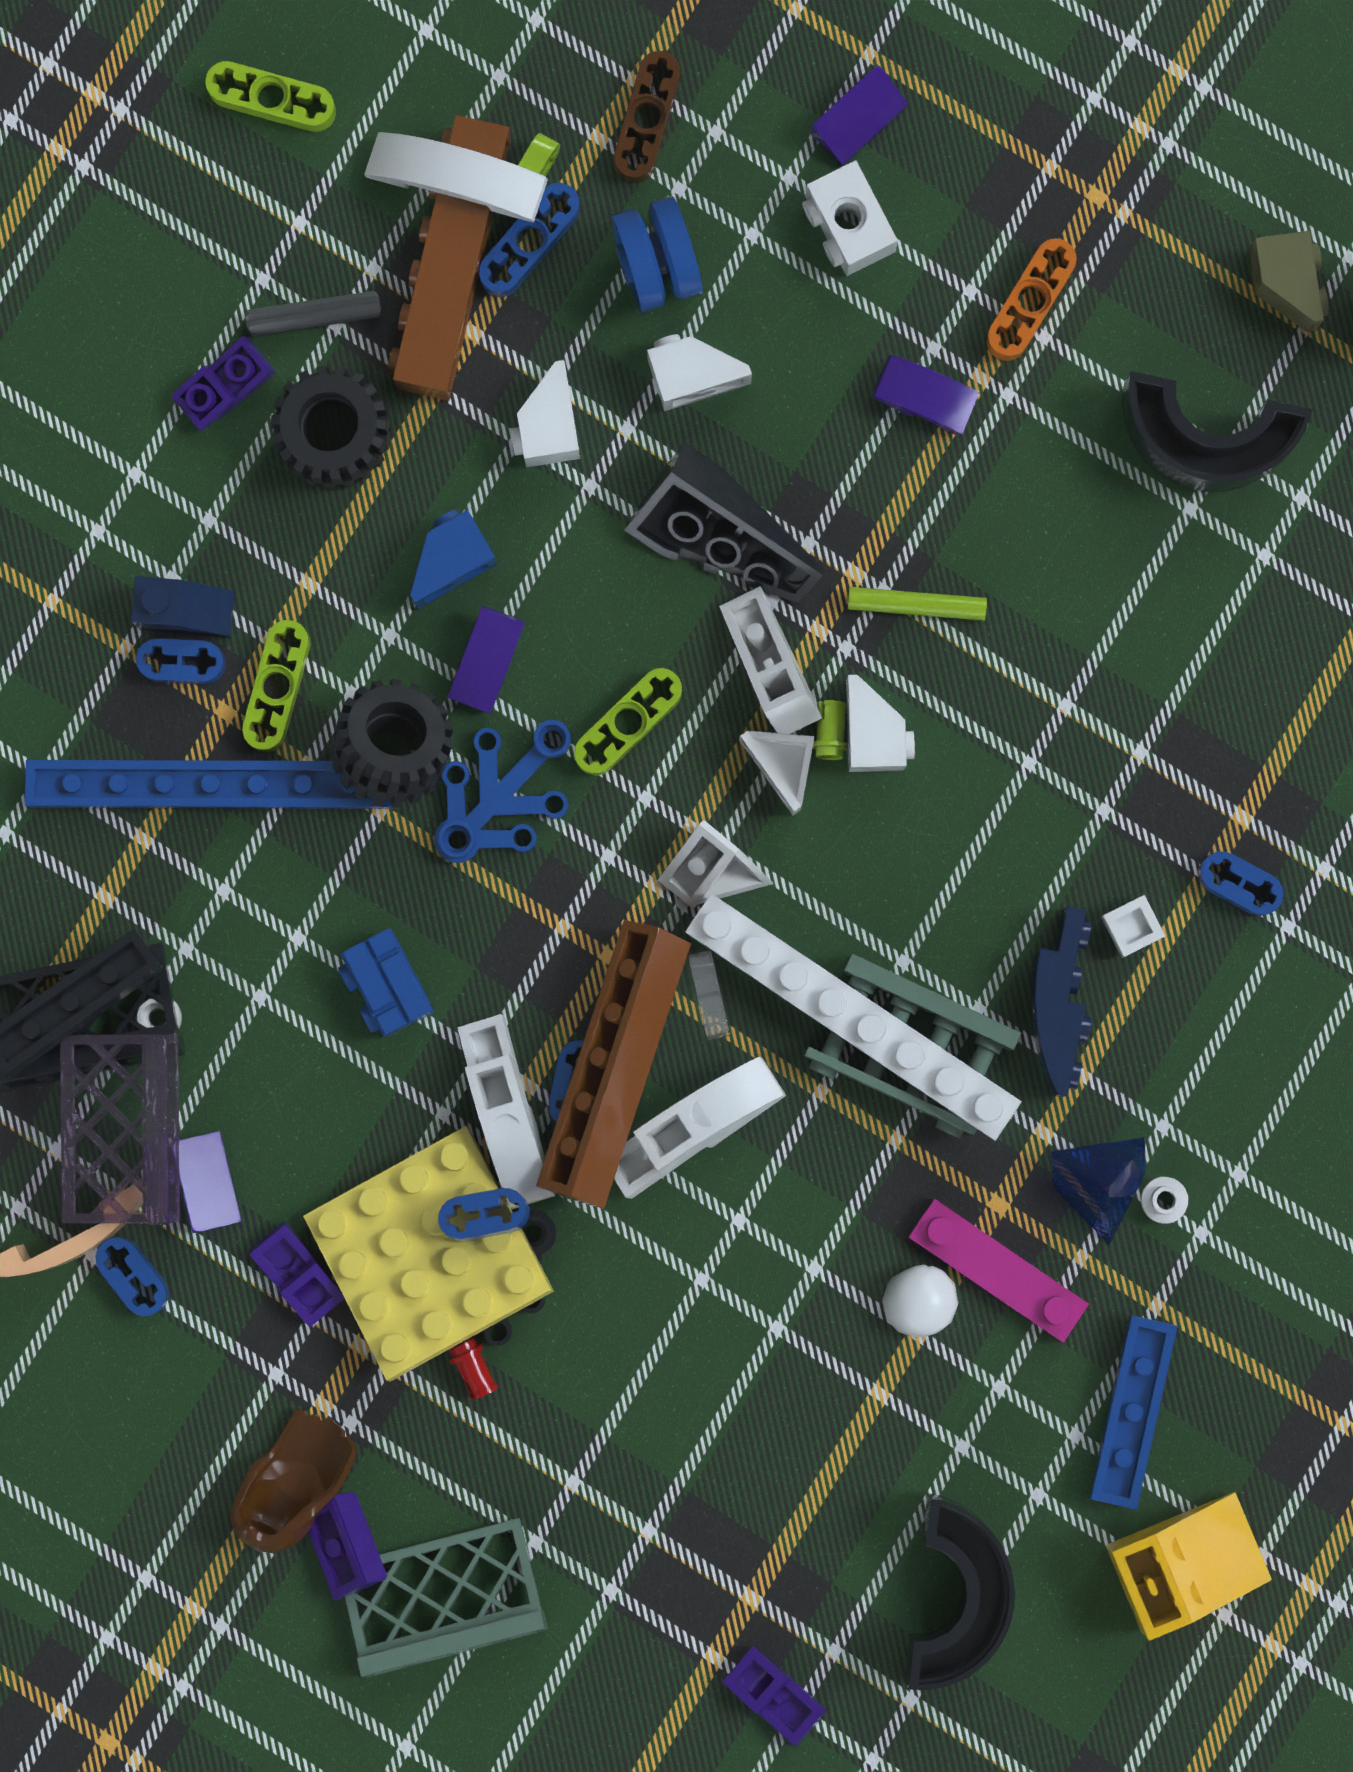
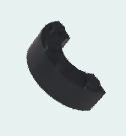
(1197, 457)
(985, 1605)

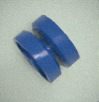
(650, 256)

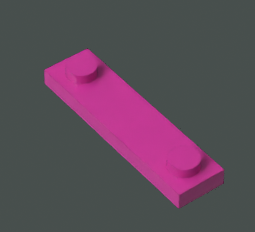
(998, 1270)

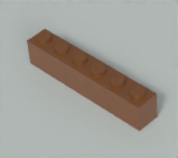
(445, 275)
(613, 1064)

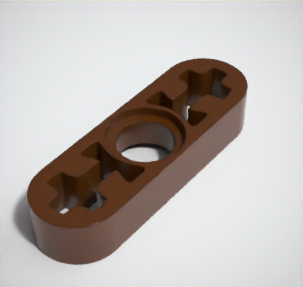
(644, 82)

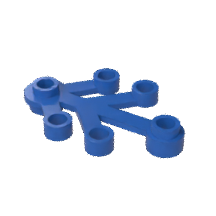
(498, 798)

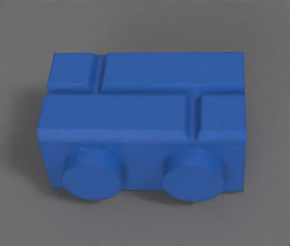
(386, 984)

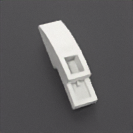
(503, 1107)
(696, 1123)

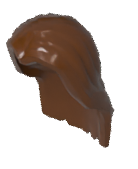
(292, 1483)

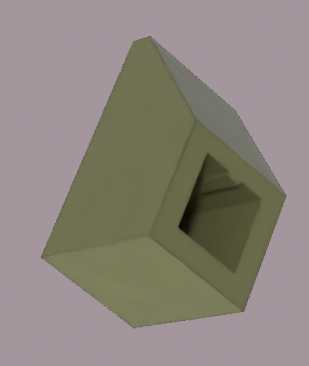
(1286, 277)

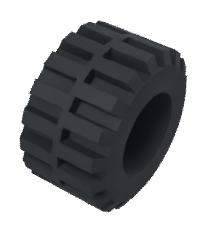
(324, 390)
(396, 711)

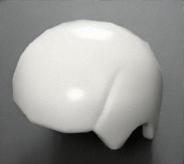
(920, 1301)

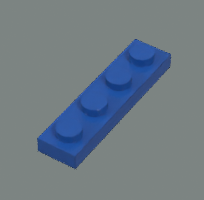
(1133, 1412)

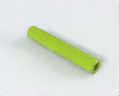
(917, 603)

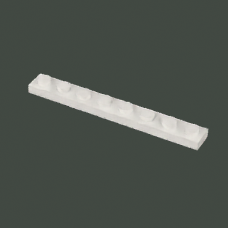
(853, 1017)

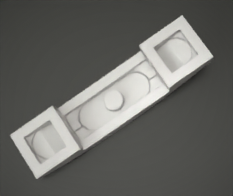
(456, 173)

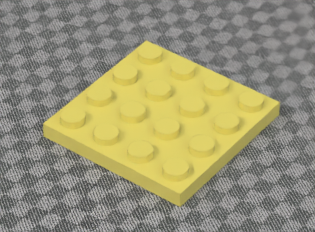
(407, 1278)

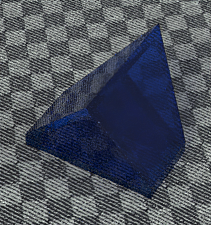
(1100, 1181)

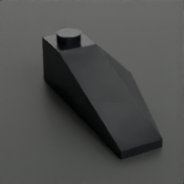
(711, 519)

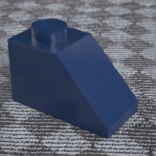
(182, 607)

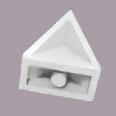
(783, 761)
(711, 866)

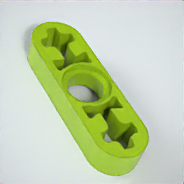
(236, 98)
(296, 656)
(661, 706)

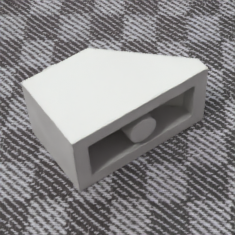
(693, 371)
(547, 422)
(875, 731)

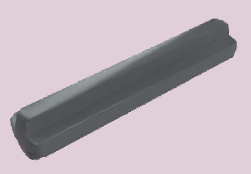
(313, 313)

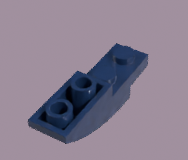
(1055, 1020)

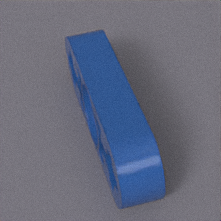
(499, 258)

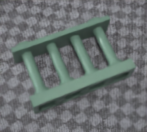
(948, 1020)

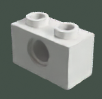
(849, 192)

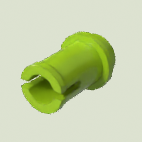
(830, 730)

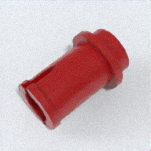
(472, 1368)

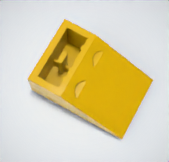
(1188, 1565)

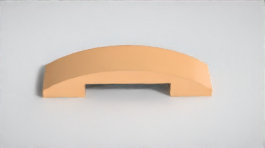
(18, 1262)

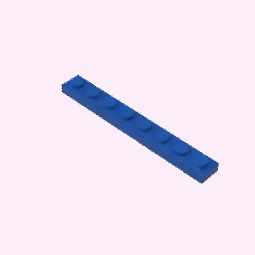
(188, 785)

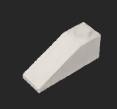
(770, 662)

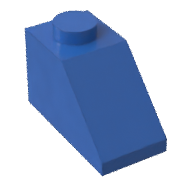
(450, 557)

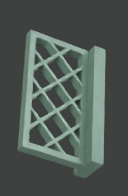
(456, 1637)

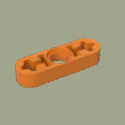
(1038, 266)

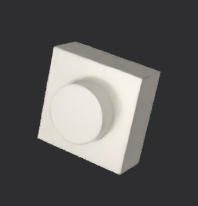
(1133, 926)

